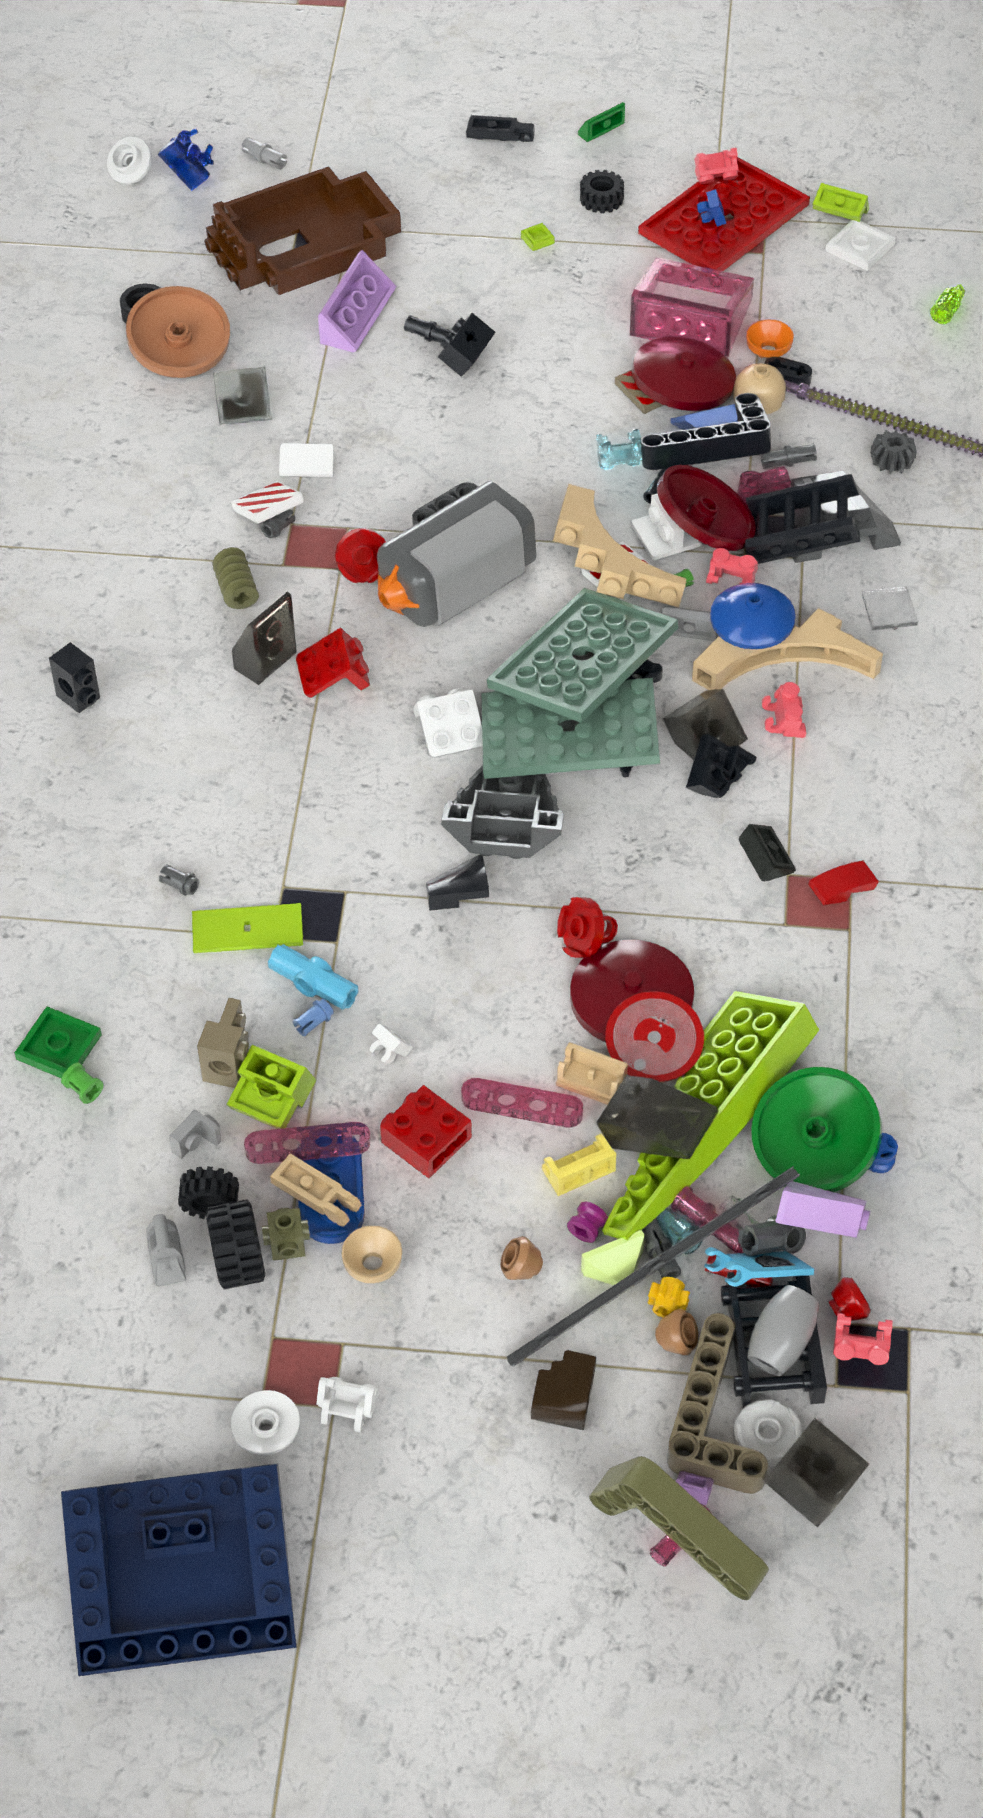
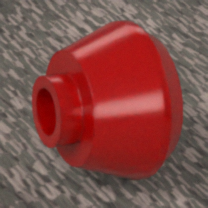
(849, 1300)

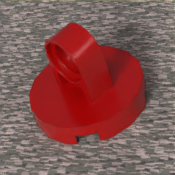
(358, 555)
(582, 927)

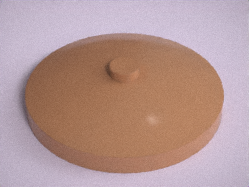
(178, 331)

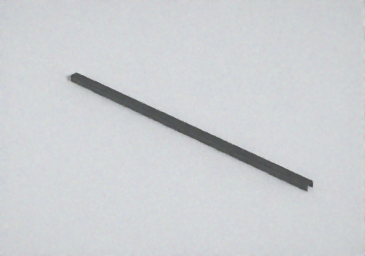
(651, 1267)

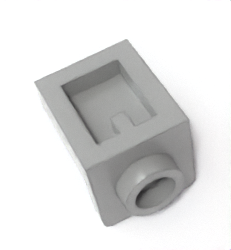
(190, 1133)

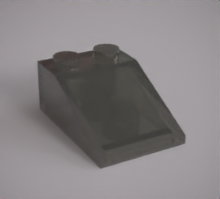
(266, 641)
(655, 1119)

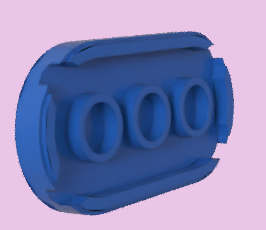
(348, 1173)

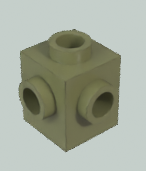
(286, 1233)

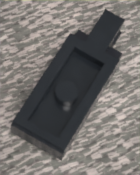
(499, 129)

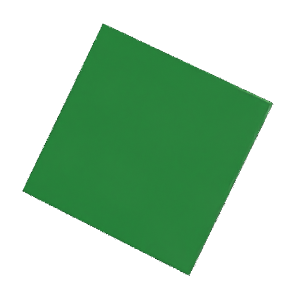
(57, 1042)

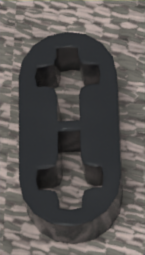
(791, 369)

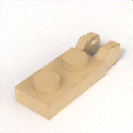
(314, 1189)

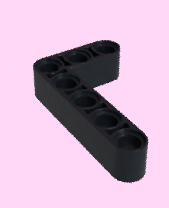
(712, 443)

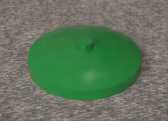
(820, 1126)

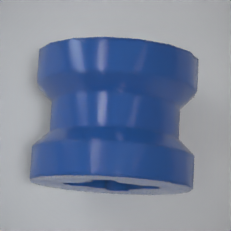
(889, 1149)

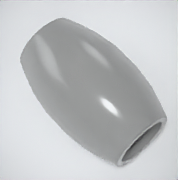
(783, 1330)

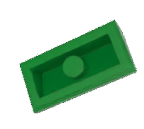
(603, 123)

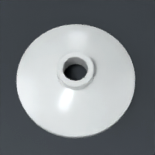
(265, 1409)

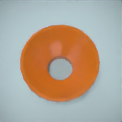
(769, 333)

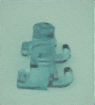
(617, 454)

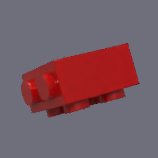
(425, 1131)

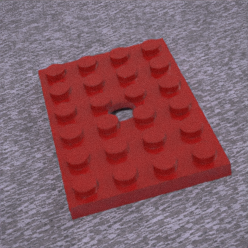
(753, 199)

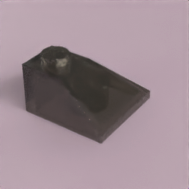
(242, 396)

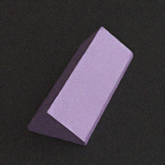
(354, 304)

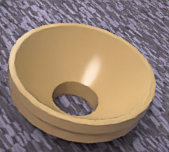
(370, 1242)

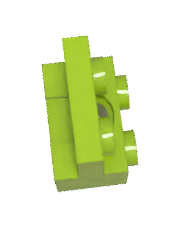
(270, 1087)

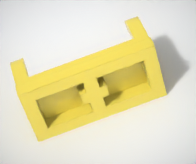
(580, 1166)

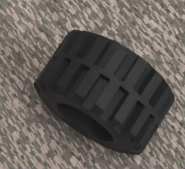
(235, 1244)

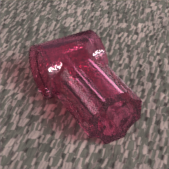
(755, 483)

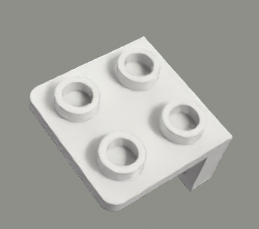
(450, 722)

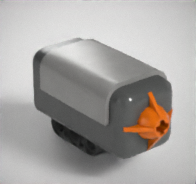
(455, 553)

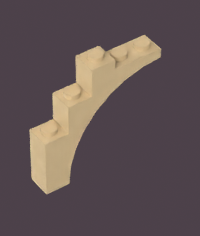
(600, 553)
(815, 641)

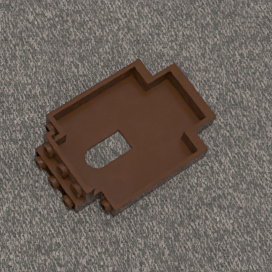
(329, 213)

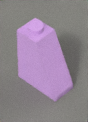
(822, 1210)

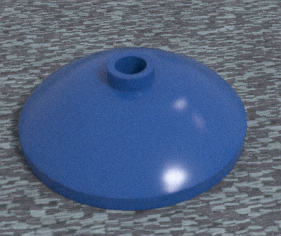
(752, 616)

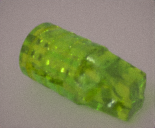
(947, 304)

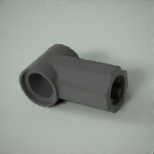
(771, 1237)

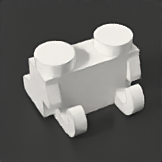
(346, 1400)

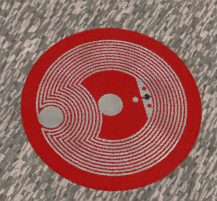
(655, 1035)

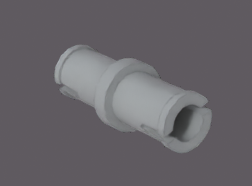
(264, 153)

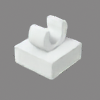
(391, 1041)

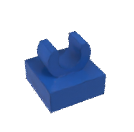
(714, 209)

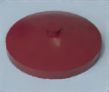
(683, 373)
(705, 507)
(620, 972)

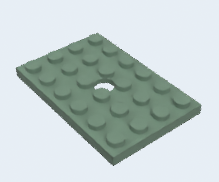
(593, 622)
(531, 741)

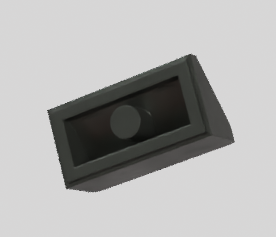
(766, 852)

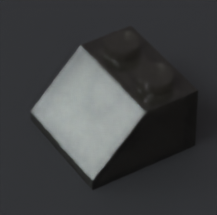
(704, 715)

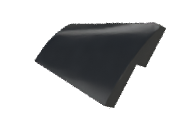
(717, 767)
(457, 884)

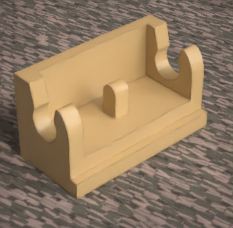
(590, 1073)

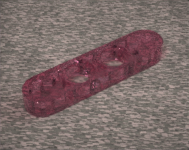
(523, 1097)
(307, 1136)

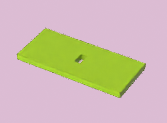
(225, 929)

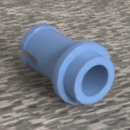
(314, 1016)

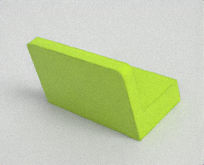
(841, 202)

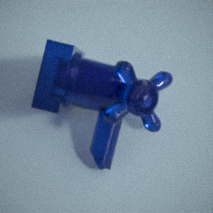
(187, 159)

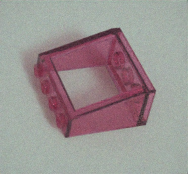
(664, 316)

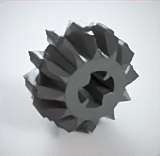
(893, 451)

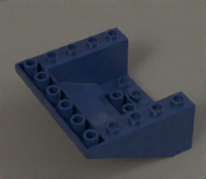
(178, 1569)

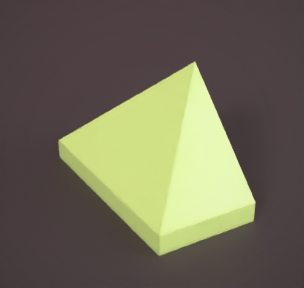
(613, 1260)

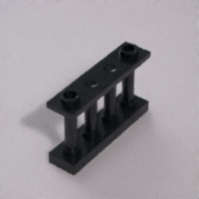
(809, 538)
(810, 1380)

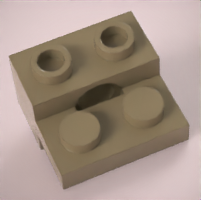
(224, 1046)

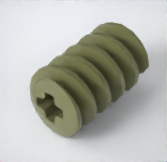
(235, 578)

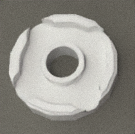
(767, 1414)

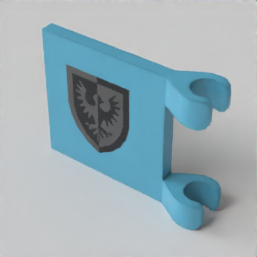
(757, 1266)

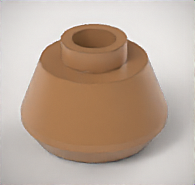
(521, 1259)
(678, 1332)

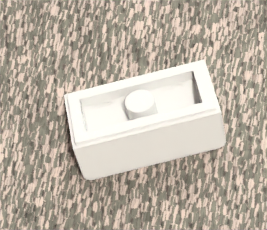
(306, 460)

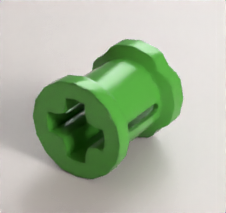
(82, 1083)

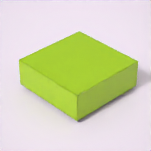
(537, 237)

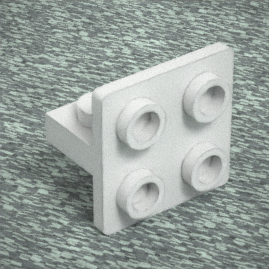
(661, 534)

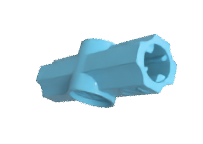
(313, 976)

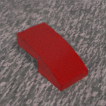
(839, 883)

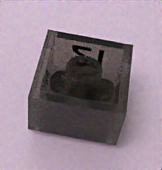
(816, 1472)

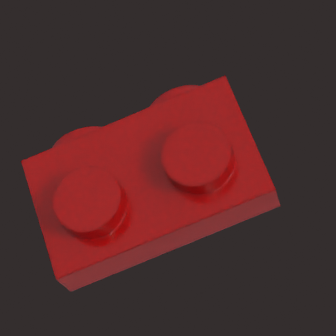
(330, 661)

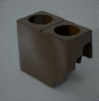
(564, 1391)

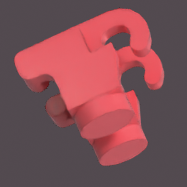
(716, 165)
(733, 565)
(787, 711)
(860, 1346)

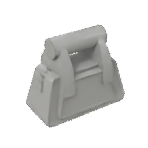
(165, 1251)

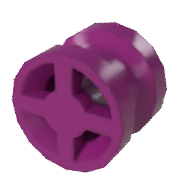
(587, 1222)

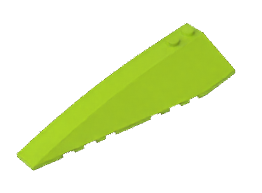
(742, 1056)

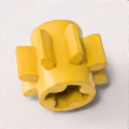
(668, 1296)

